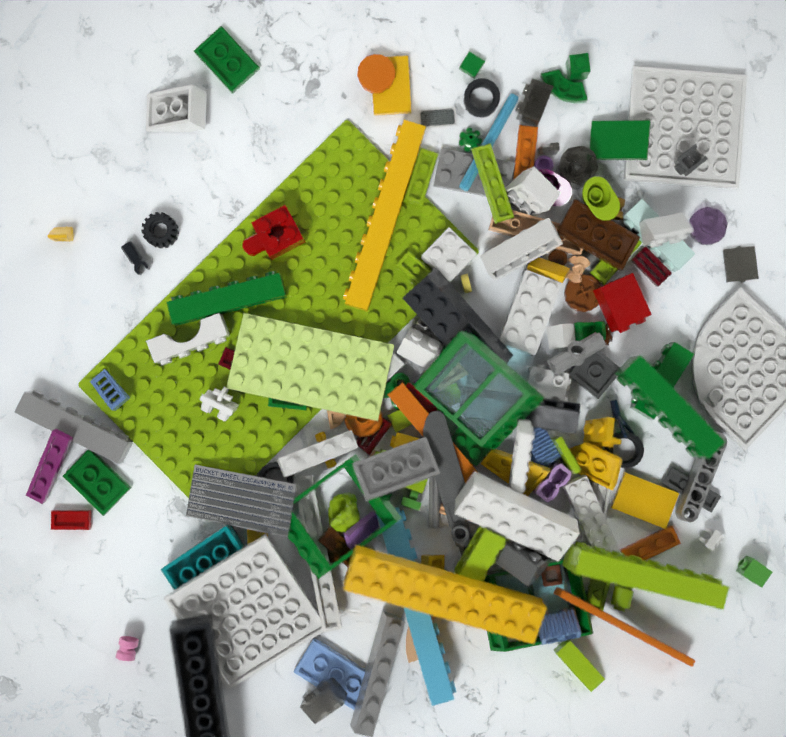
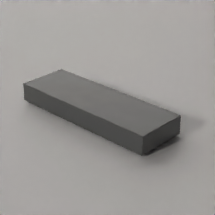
(677, 481)

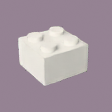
(449, 255)

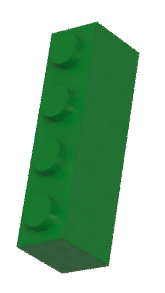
(670, 367)

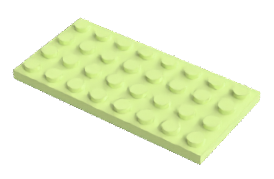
(310, 366)

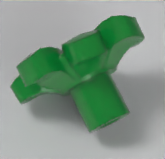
(470, 139)

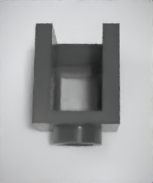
(688, 161)

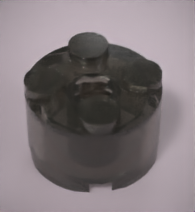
(579, 156)

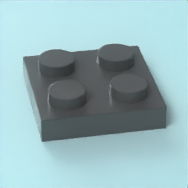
(595, 374)

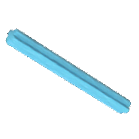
(491, 138)

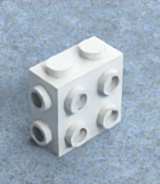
(548, 383)

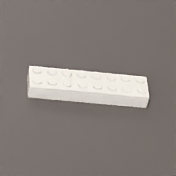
(521, 456)
(590, 513)

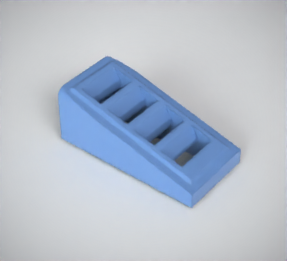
(108, 399)

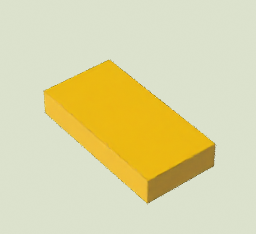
(548, 269)

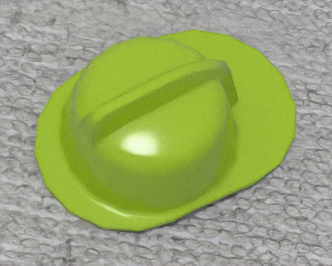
(600, 198)

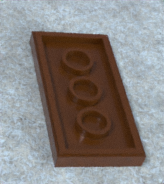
(598, 237)

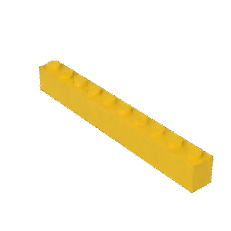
(385, 216)

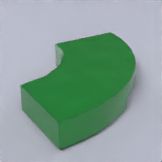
(563, 88)

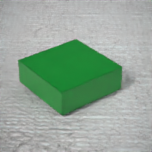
(471, 65)

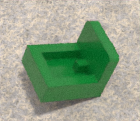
(585, 329)

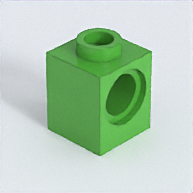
(754, 571)

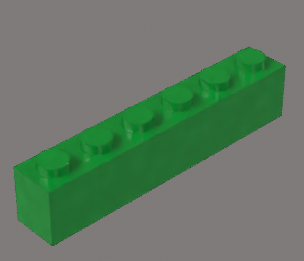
(226, 299)

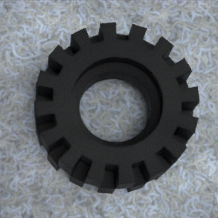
(151, 222)

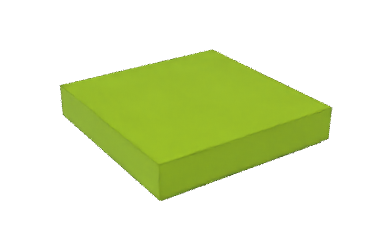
(566, 455)

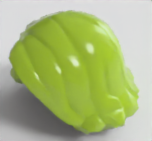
(343, 512)

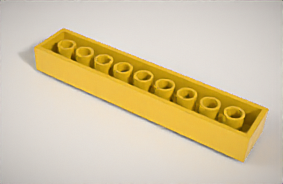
(444, 594)

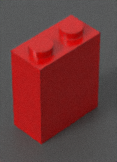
(622, 303)

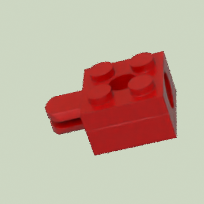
(274, 233)

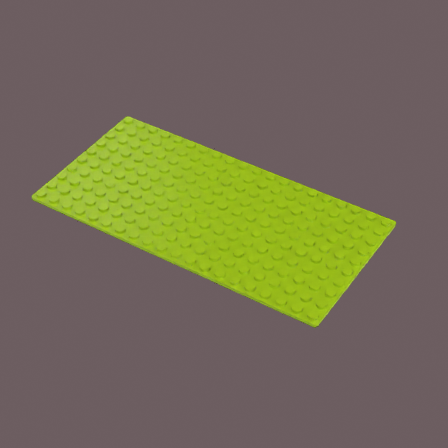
(331, 205)

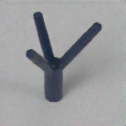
(617, 415)

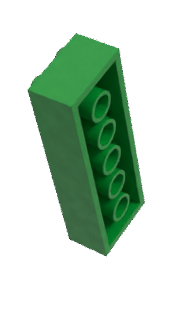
(669, 407)

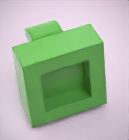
(411, 501)

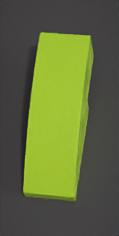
(579, 664)

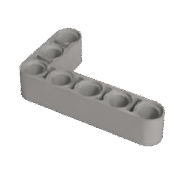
(701, 488)

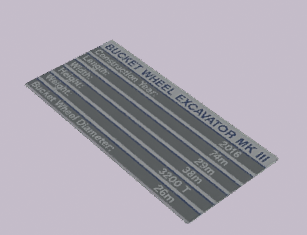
(241, 500)

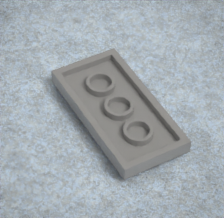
(454, 165)
(396, 468)

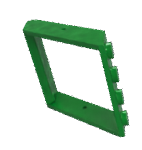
(308, 549)

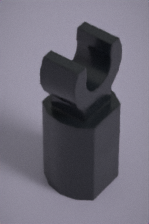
(134, 257)

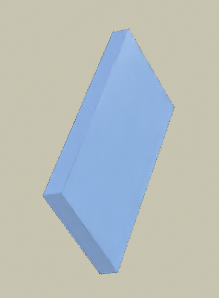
(323, 662)

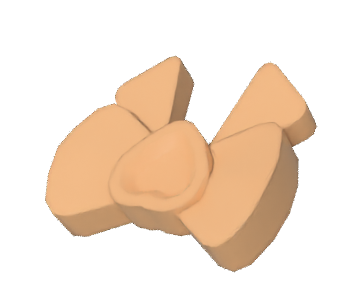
(580, 264)

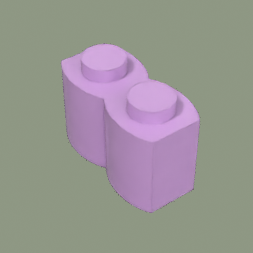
(556, 478)

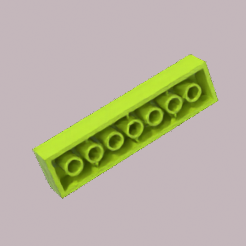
(646, 575)

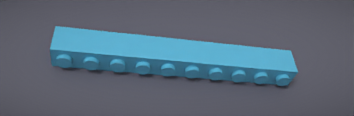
(422, 629)

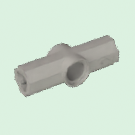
(585, 349)

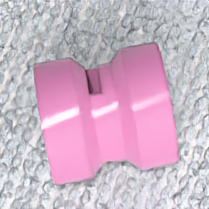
(127, 648)

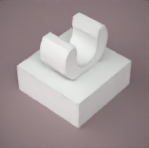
(713, 541)

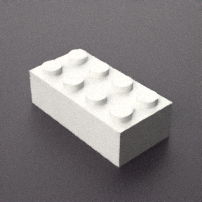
(529, 313)

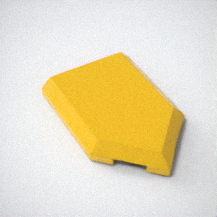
(597, 464)

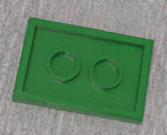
(226, 59)
(620, 139)
(97, 482)

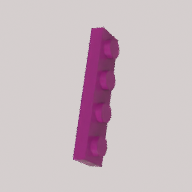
(49, 466)

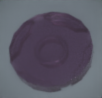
(708, 226)

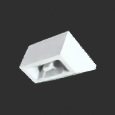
(532, 192)
(665, 229)
(420, 344)

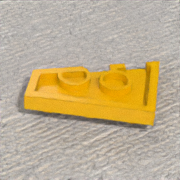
(500, 464)

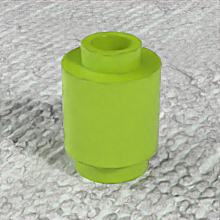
(622, 597)

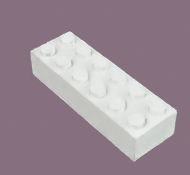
(516, 516)

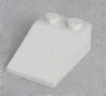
(176, 110)

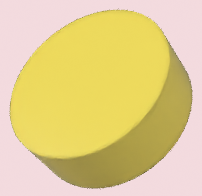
(466, 283)

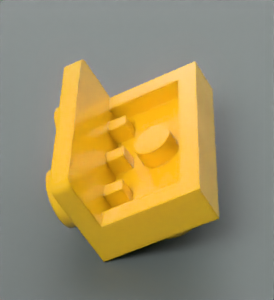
(600, 432)

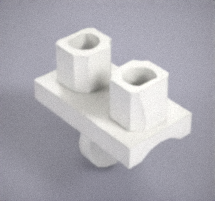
(220, 401)

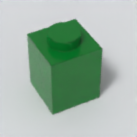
(577, 67)

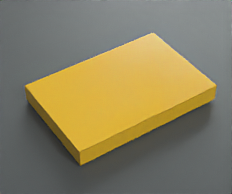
(396, 98)
(644, 500)

